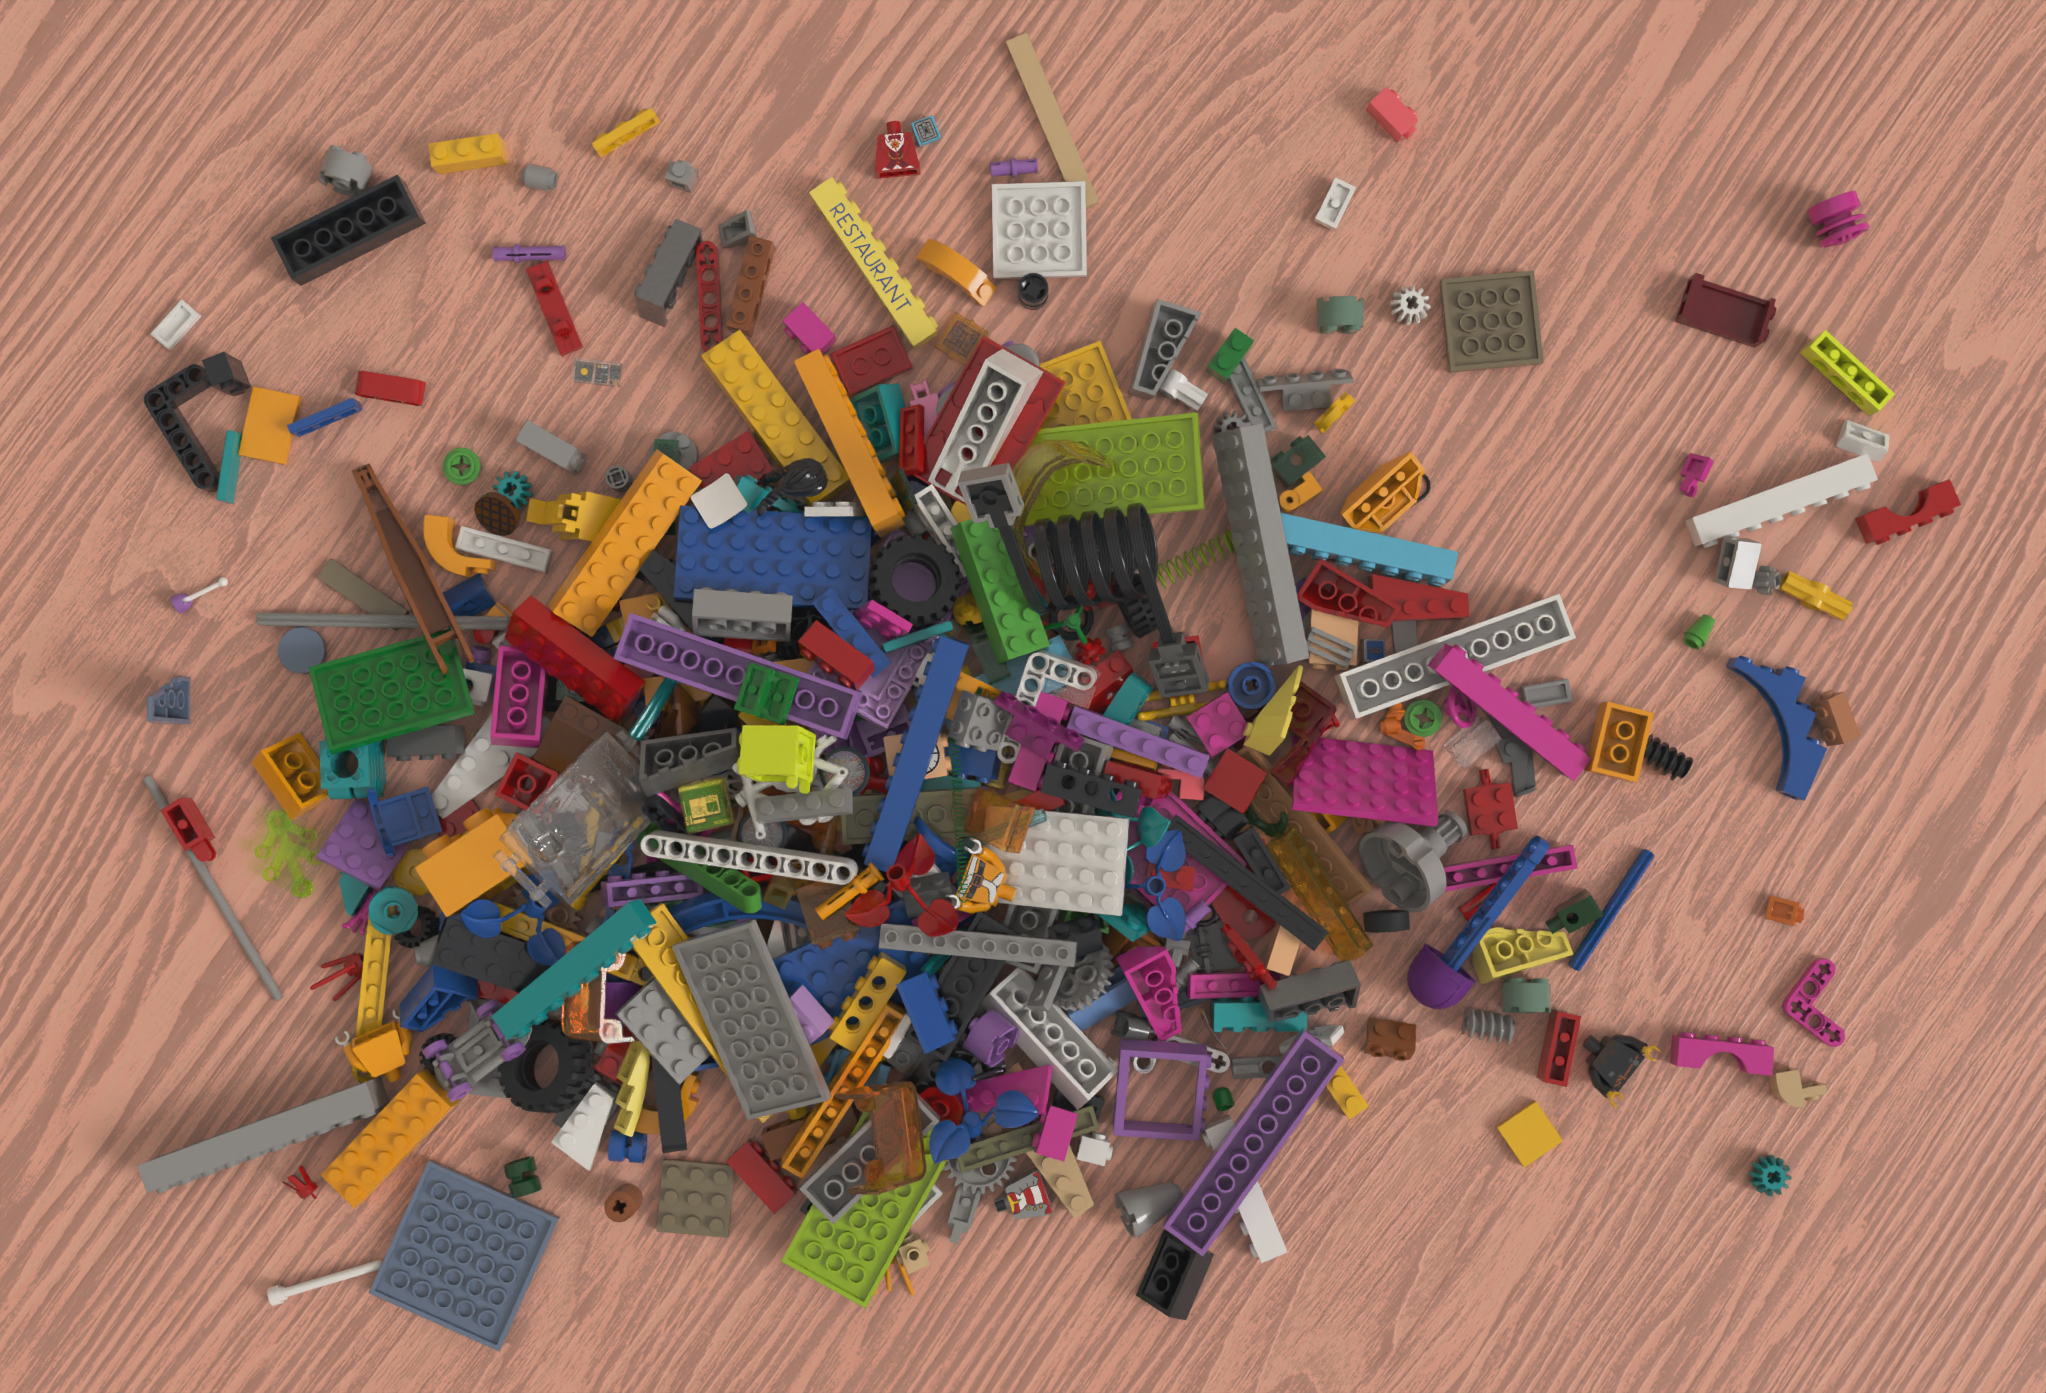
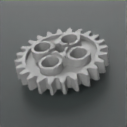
(1085, 980)
(976, 1178)

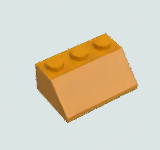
(292, 775)

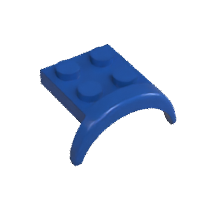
(404, 818)
(944, 853)

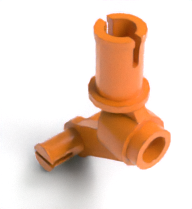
(1392, 727)

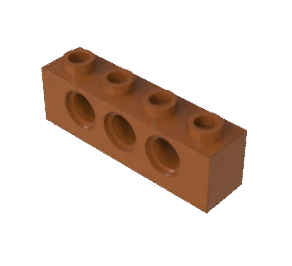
(750, 286)

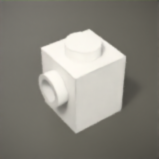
(1094, 1148)

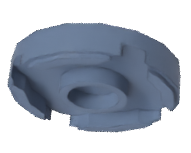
(301, 649)

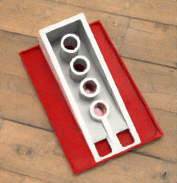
(988, 416)

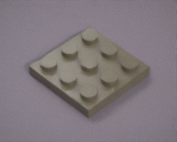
(695, 1198)

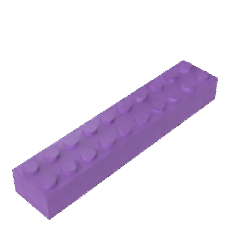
(723, 669)
(1253, 1141)

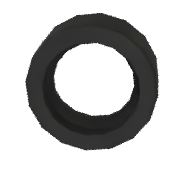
(1072, 636)
(1386, 921)

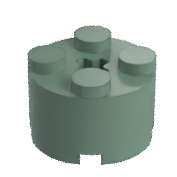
(1339, 314)
(1526, 997)

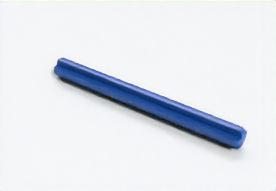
(1611, 909)

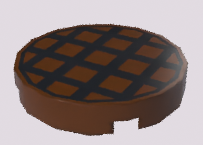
(497, 514)

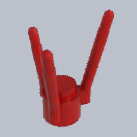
(352, 967)

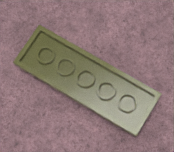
(932, 806)

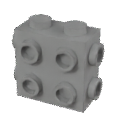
(978, 722)

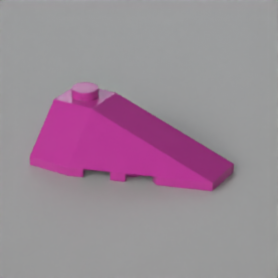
(1154, 984)

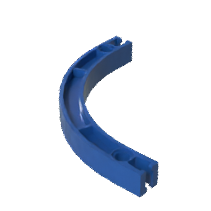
(712, 909)

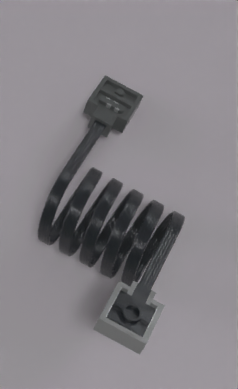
(994, 496)

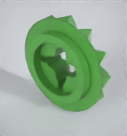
(454, 458)
(1432, 712)

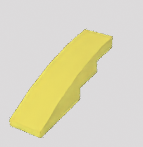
(632, 1092)

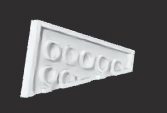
(477, 769)

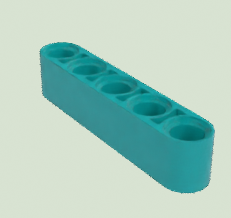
(1129, 699)

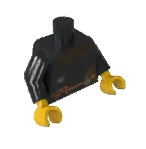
(1614, 1062)

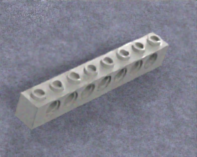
(980, 945)

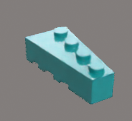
(1248, 1013)

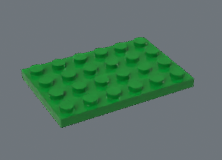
(389, 692)

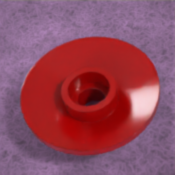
(944, 1105)

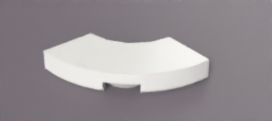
(1328, 1034)

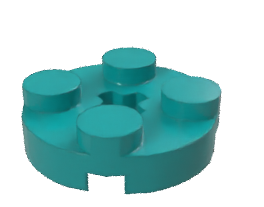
(396, 923)

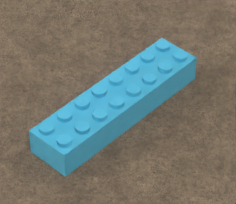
(1369, 550)

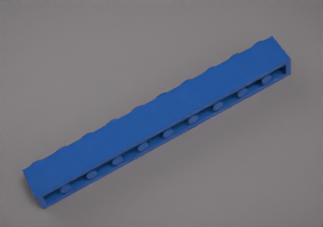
(916, 753)

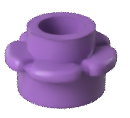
(480, 654)

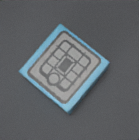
(926, 131)

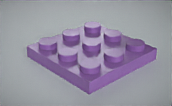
(357, 849)

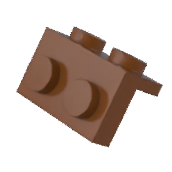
(1390, 1039)

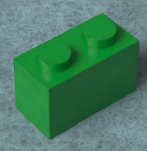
(1229, 355)

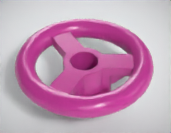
(1458, 705)

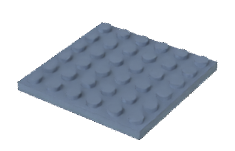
(464, 1255)

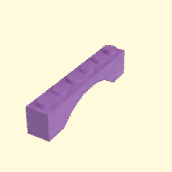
(1138, 741)

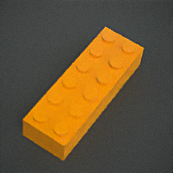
(389, 1138)

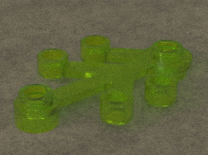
(288, 850)

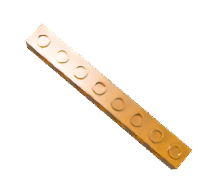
(850, 1076)

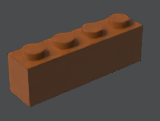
(780, 1135)

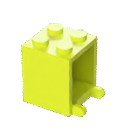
(777, 755)

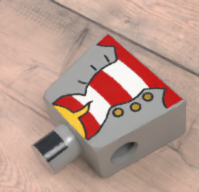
(1025, 1196)

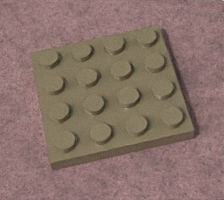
(1491, 321)

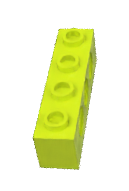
(1847, 373)

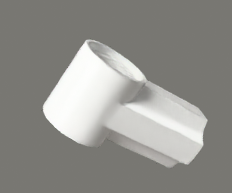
(1177, 387)

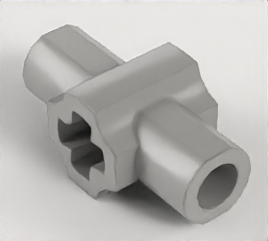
(1178, 949)

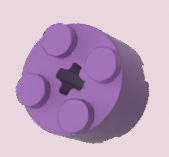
(991, 1037)

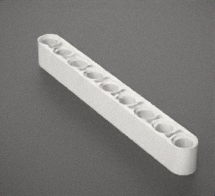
(738, 861)

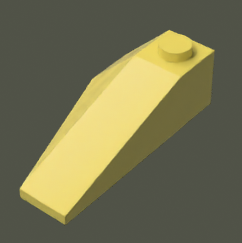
(1273, 721)
(1514, 951)

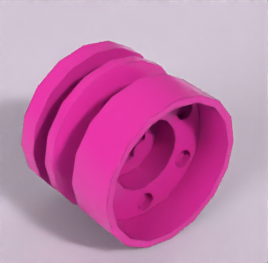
(1838, 219)

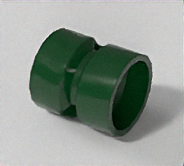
(520, 1185)

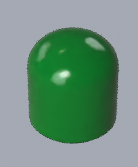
(1223, 1099)

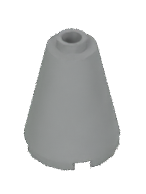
(1146, 1206)

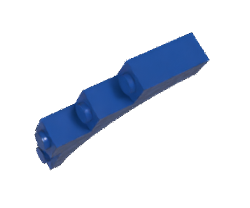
(1799, 754)

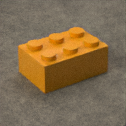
(1619, 741)

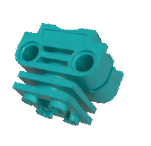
(343, 784)

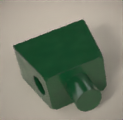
(1584, 911)

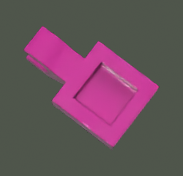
(1694, 470)

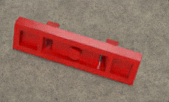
(554, 308)

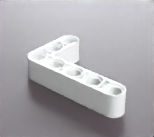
(1040, 675)

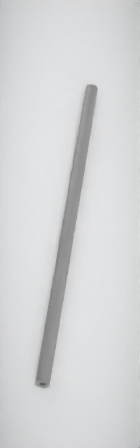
(222, 903)

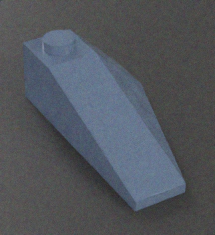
(170, 703)

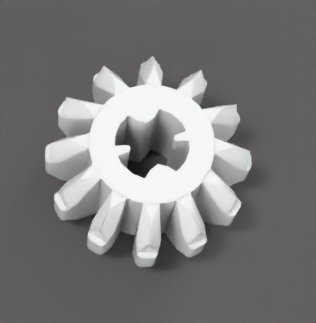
(1418, 309)

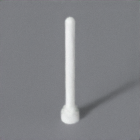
(279, 1293)

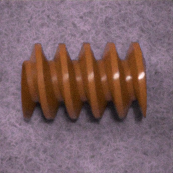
(623, 1202)

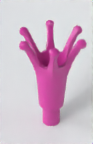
(361, 915)

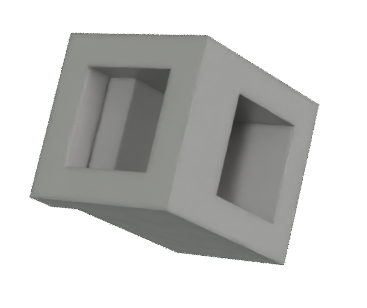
(681, 175)

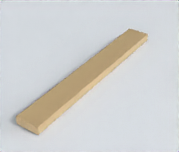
(1049, 114)

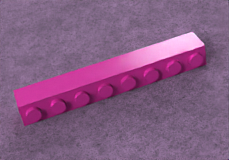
(1510, 712)

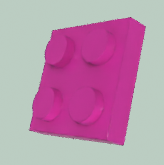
(882, 620)
(1218, 724)

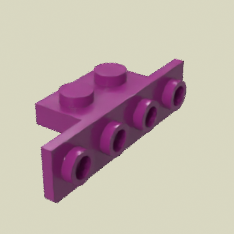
(1035, 729)

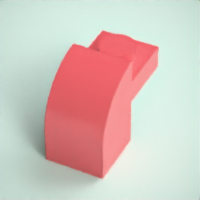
(1189, 786)

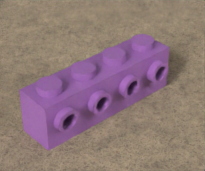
(648, 889)

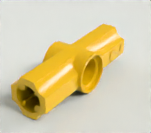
(1815, 595)

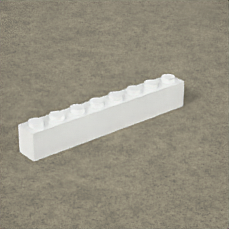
(1780, 500)

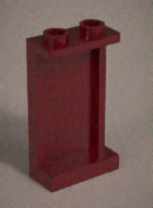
(1725, 312)

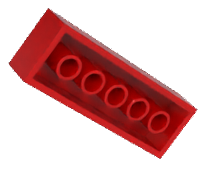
(574, 659)

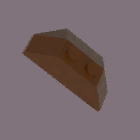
(678, 716)

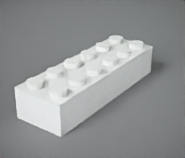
(1051, 1040)

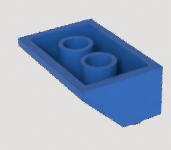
(927, 1011)

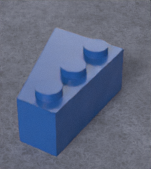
(434, 996)

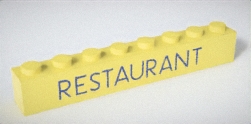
(873, 263)

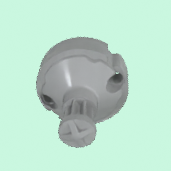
(1408, 862)

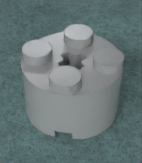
(345, 171)

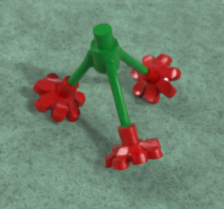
(1087, 648)

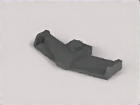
(1521, 758)

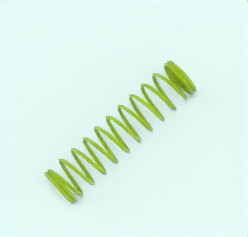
(1228, 535)

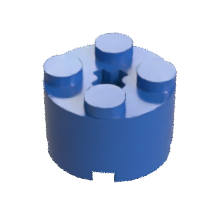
(1263, 682)

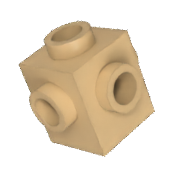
(913, 1253)

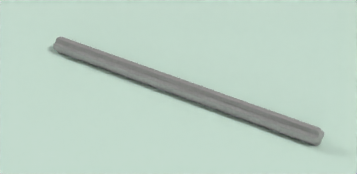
(372, 620)

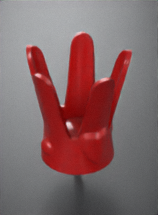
(302, 1190)

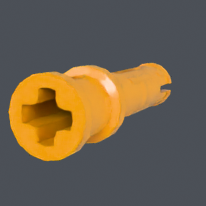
(858, 884)

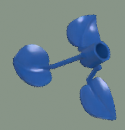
(1168, 917)
(483, 921)
(952, 1141)

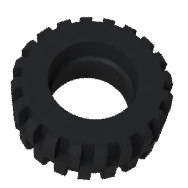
(924, 553)
(569, 1082)

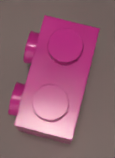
(808, 330)
(1054, 1132)

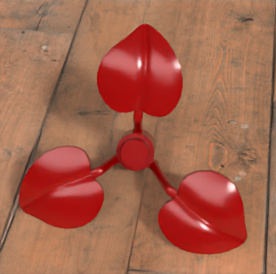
(917, 859)

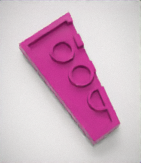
(1030, 1082)

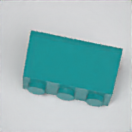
(880, 416)

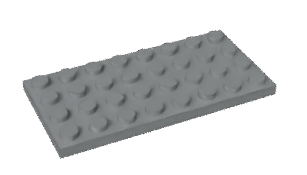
(751, 1020)

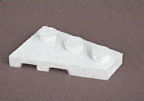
(585, 1126)

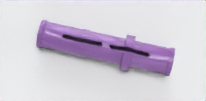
(524, 253)

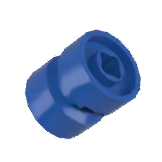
(619, 1147)

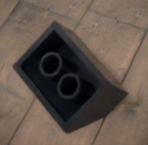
(1174, 1277)

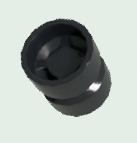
(1033, 291)

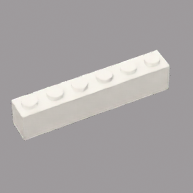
(1254, 1209)

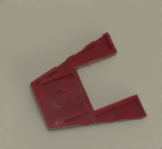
(1308, 723)

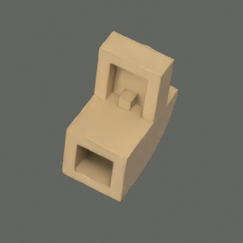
(1788, 1088)

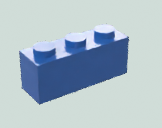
(975, 763)

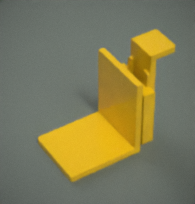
(583, 514)

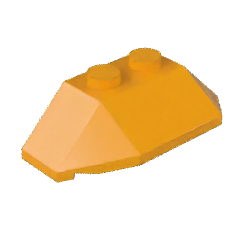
(1384, 495)

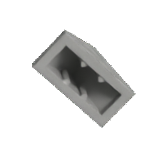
(737, 230)

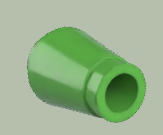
(1699, 632)

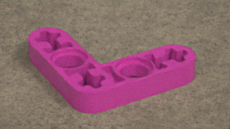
(1806, 1000)

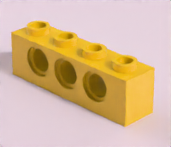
(852, 1035)

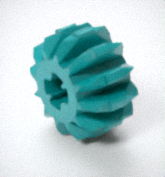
(518, 482)
(1778, 1179)

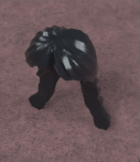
(801, 478)

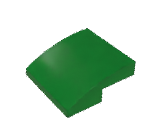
(766, 693)

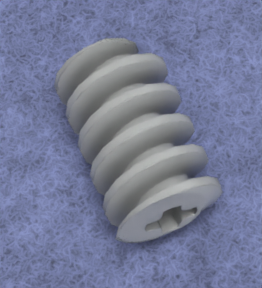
(1488, 1024)

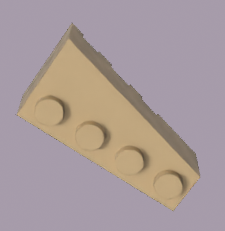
(1065, 1180)

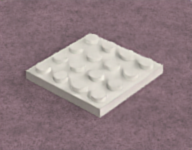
(1039, 230)

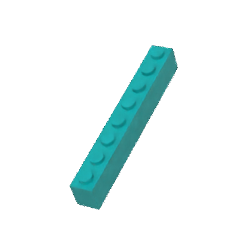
(574, 969)

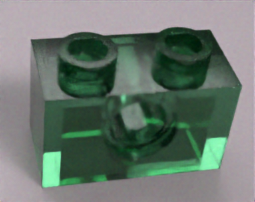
(1306, 450)

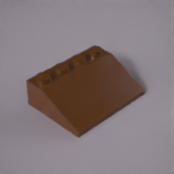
(572, 732)

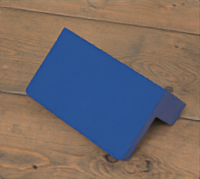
(469, 597)

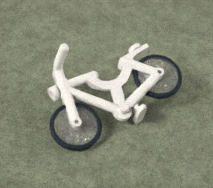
(839, 769)

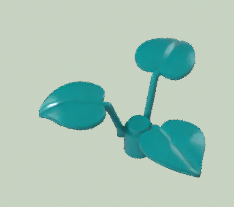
(1150, 830)

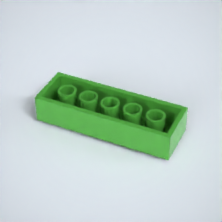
(1000, 600)

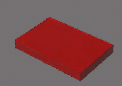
(871, 361)

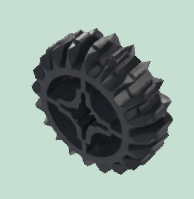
(798, 628)

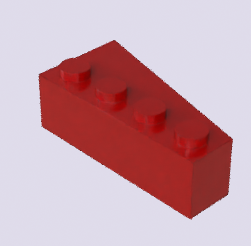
(1421, 601)

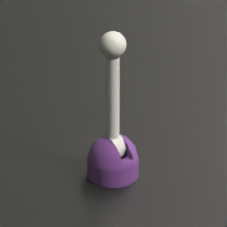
(183, 602)

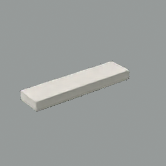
(503, 549)

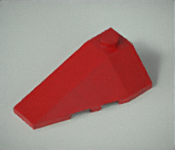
(1341, 595)
(1114, 673)

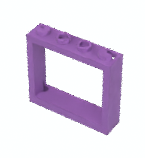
(1161, 1050)

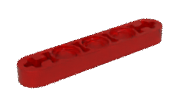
(709, 287)

